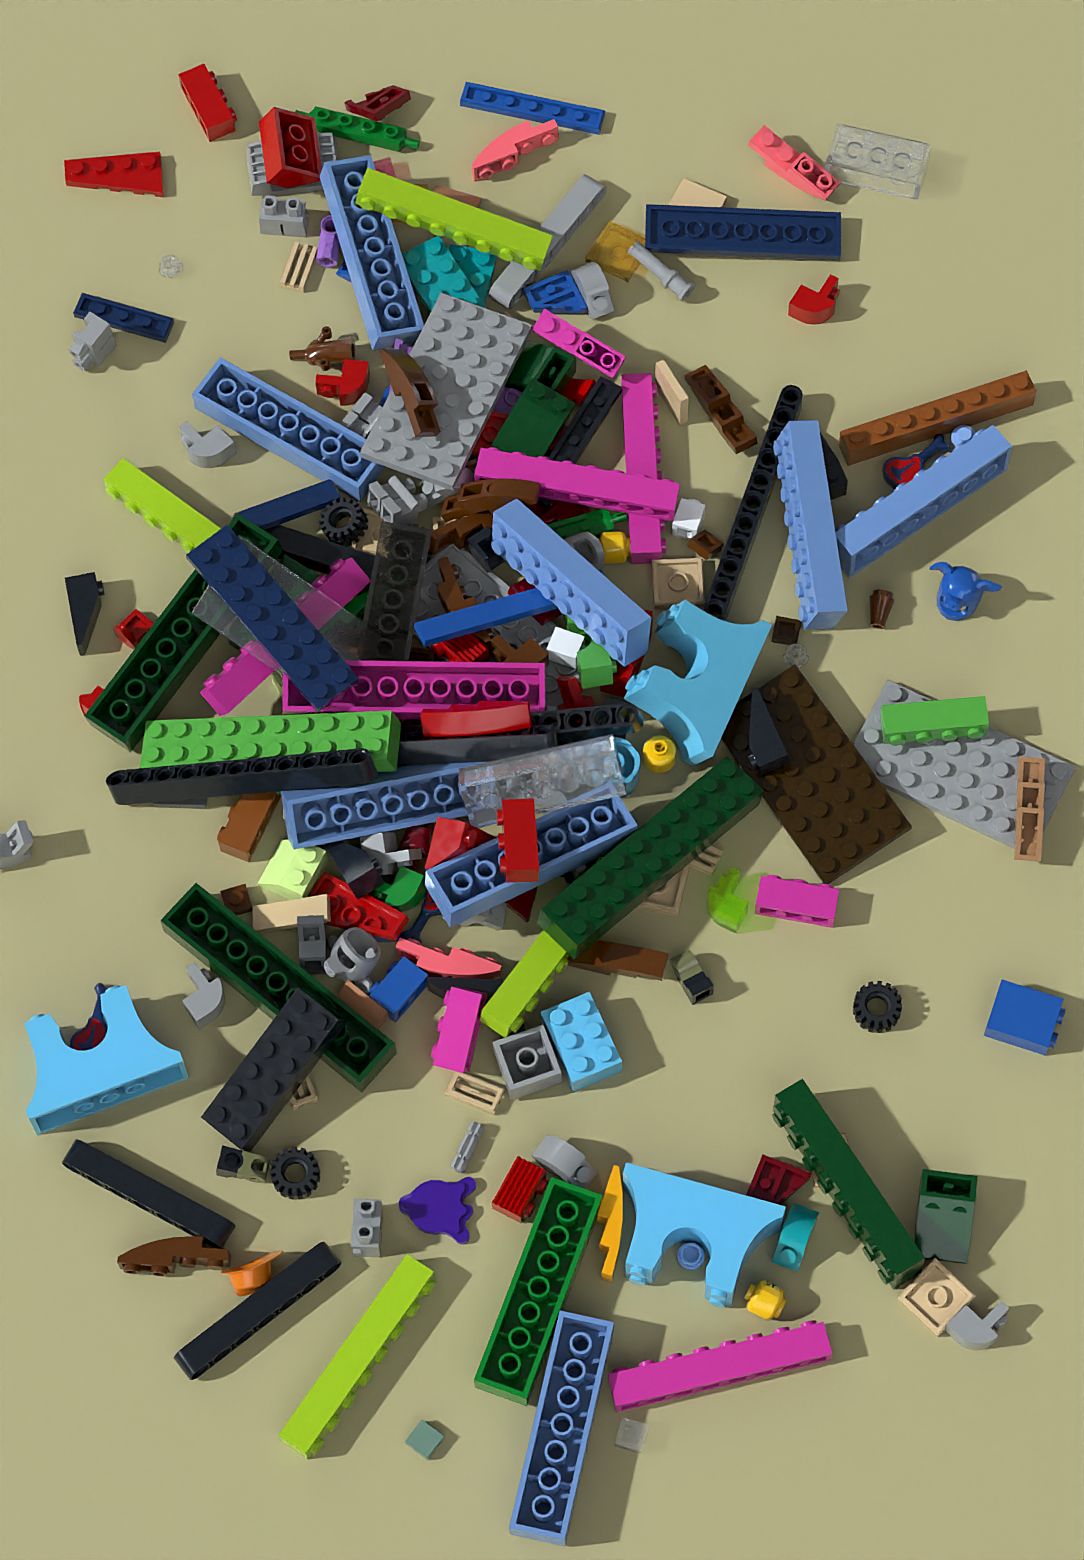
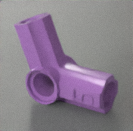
(328, 244)

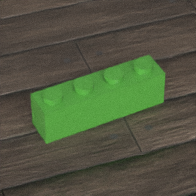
(934, 720)

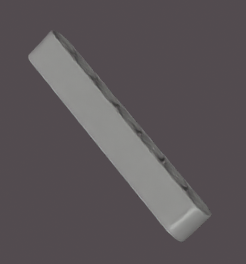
(562, 225)

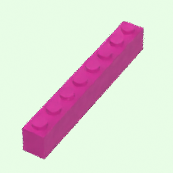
(642, 458)
(584, 484)
(247, 672)
(719, 1366)

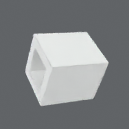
(688, 518)
(564, 647)

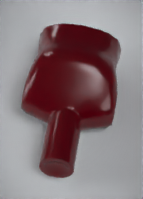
(416, 838)

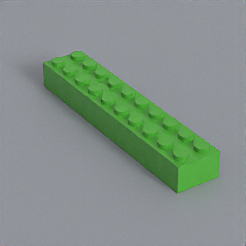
(274, 735)

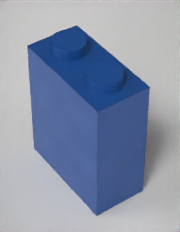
(1025, 1018)

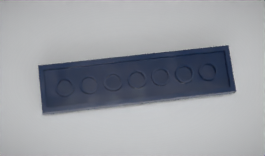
(743, 232)
(272, 618)

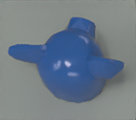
(960, 589)

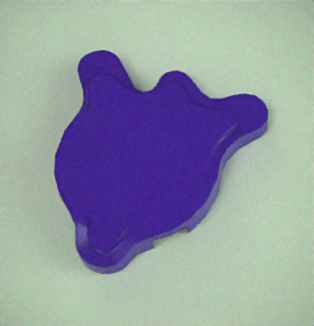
(439, 1207)

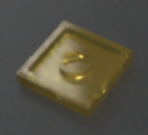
(612, 249)

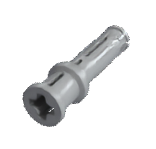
(669, 277)

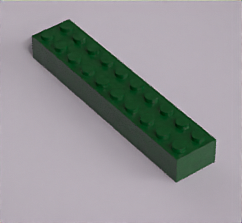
(164, 656)
(649, 857)
(270, 978)

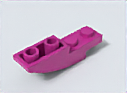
(578, 343)

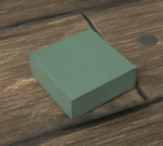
(424, 1439)

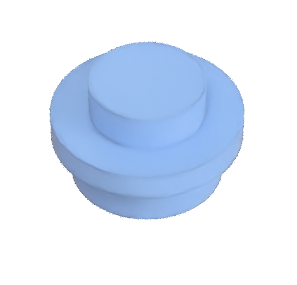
(962, 434)
(690, 1256)

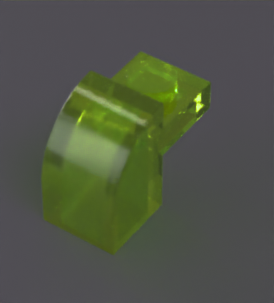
(723, 906)

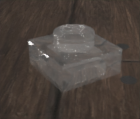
(632, 1435)

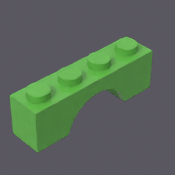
(593, 662)

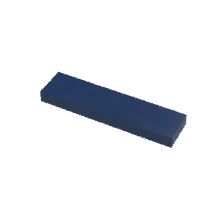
(125, 317)
(292, 505)

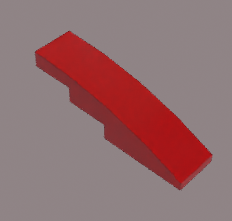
(477, 719)

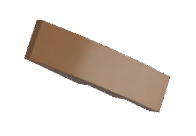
(1029, 809)

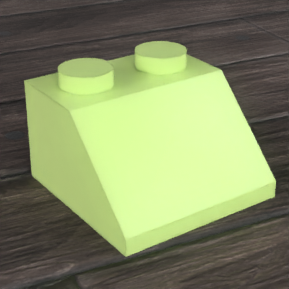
(294, 871)

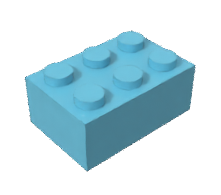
(581, 1041)

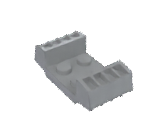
(256, 168)

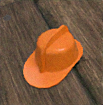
(253, 1275)

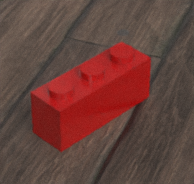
(207, 102)
(518, 840)

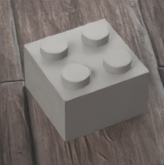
(527, 1062)

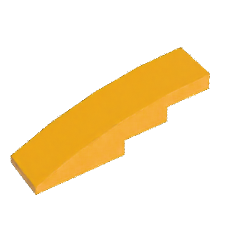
(611, 1216)

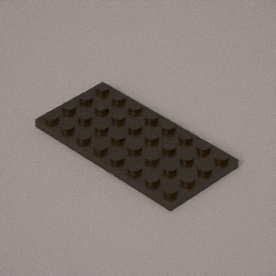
(827, 791)

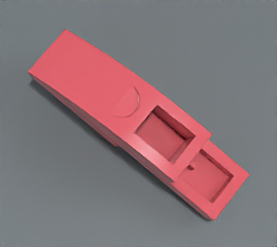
(504, 150)
(791, 166)
(459, 963)

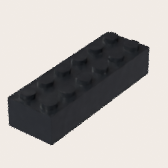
(273, 1069)

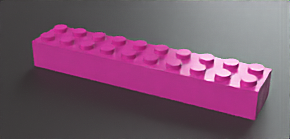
(421, 685)

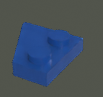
(556, 295)

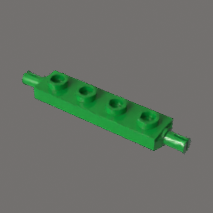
(361, 129)
(593, 522)

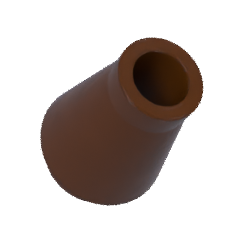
(880, 607)

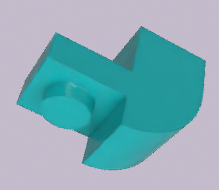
(795, 1236)

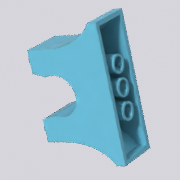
(717, 665)
(89, 1081)
(687, 1211)

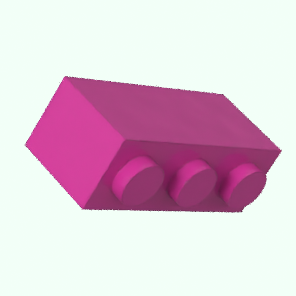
(796, 901)
(458, 1029)

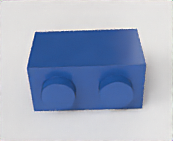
(399, 988)

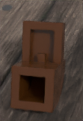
(527, 653)

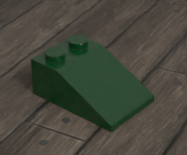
(534, 421)

